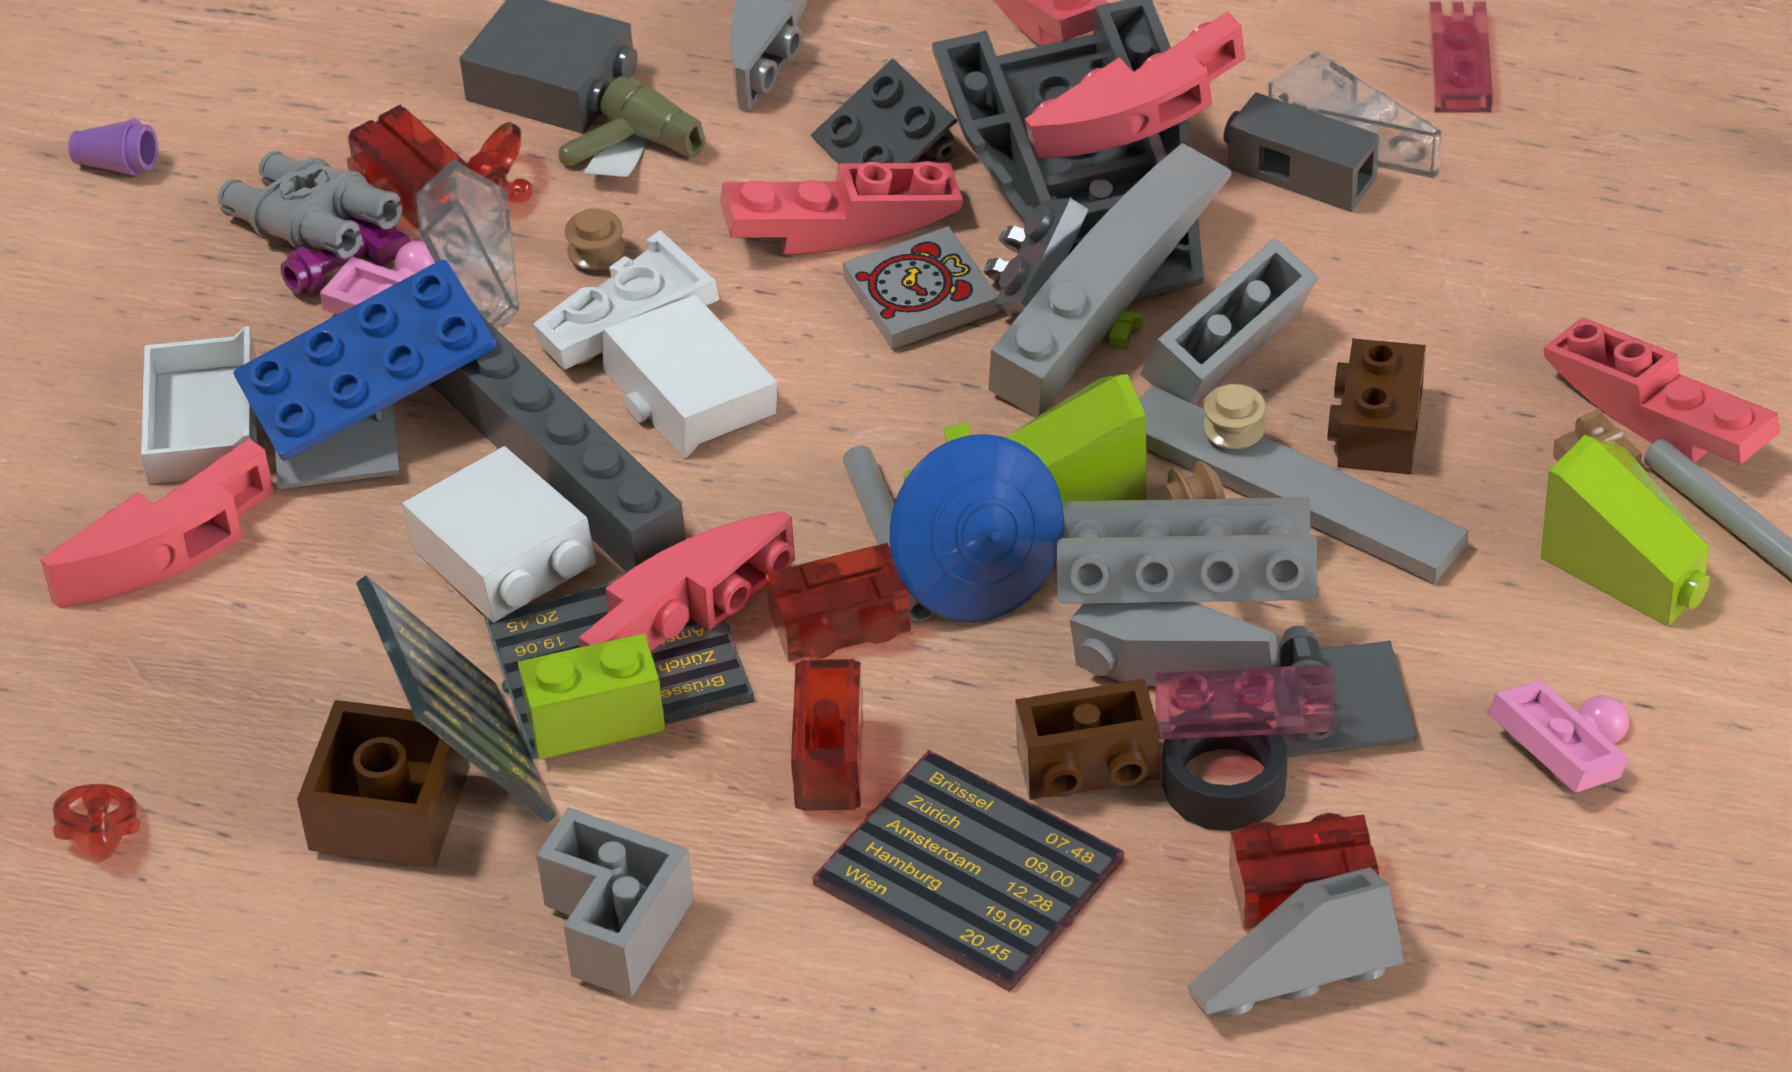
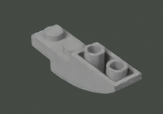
(762, 42)

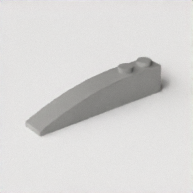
(1101, 279)

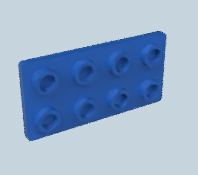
(364, 359)

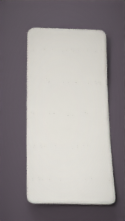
(618, 159)

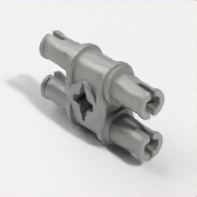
(310, 204)

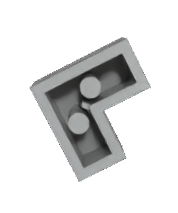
(620, 896)

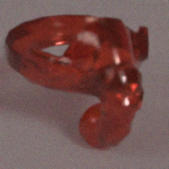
(497, 158)
(99, 831)

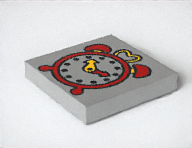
(920, 287)

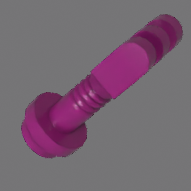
(305, 270)

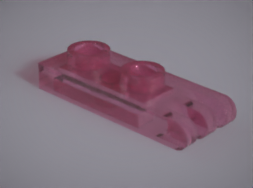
(1460, 59)
(1245, 702)

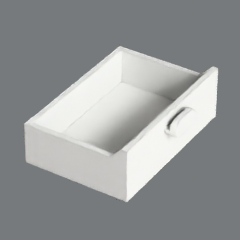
(687, 374)
(194, 405)

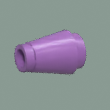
(116, 147)

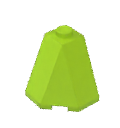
(1093, 442)
(1622, 532)

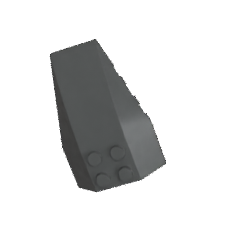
(1000, 91)

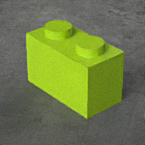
(592, 696)

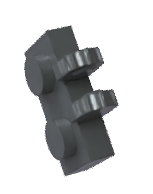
(1040, 251)

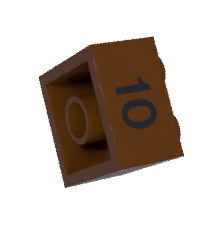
(380, 786)

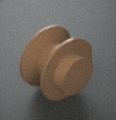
(594, 239)
(1202, 485)

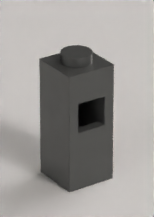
(1302, 151)

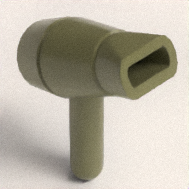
(641, 112)

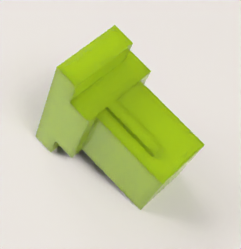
(1123, 328)

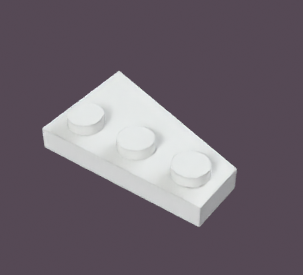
(654, 279)

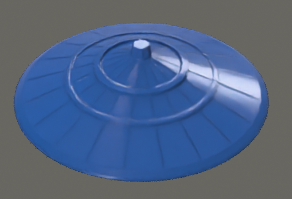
(976, 528)

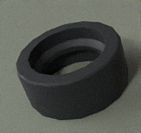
(1225, 805)

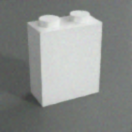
(499, 533)

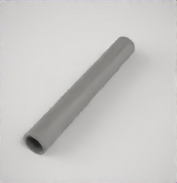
(1721, 504)
(876, 506)

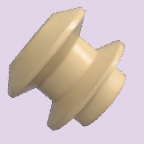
(1234, 416)

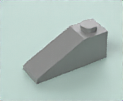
(1160, 637)

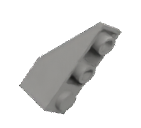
(1315, 937)

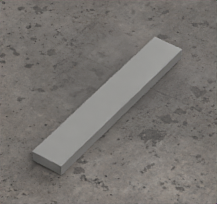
(1337, 501)

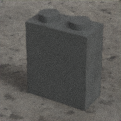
(547, 62)

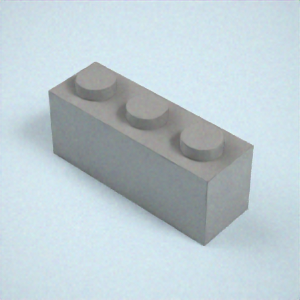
(1230, 324)

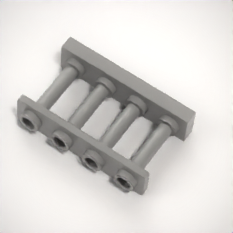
(1186, 551)

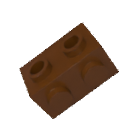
(1379, 406)
(1087, 739)

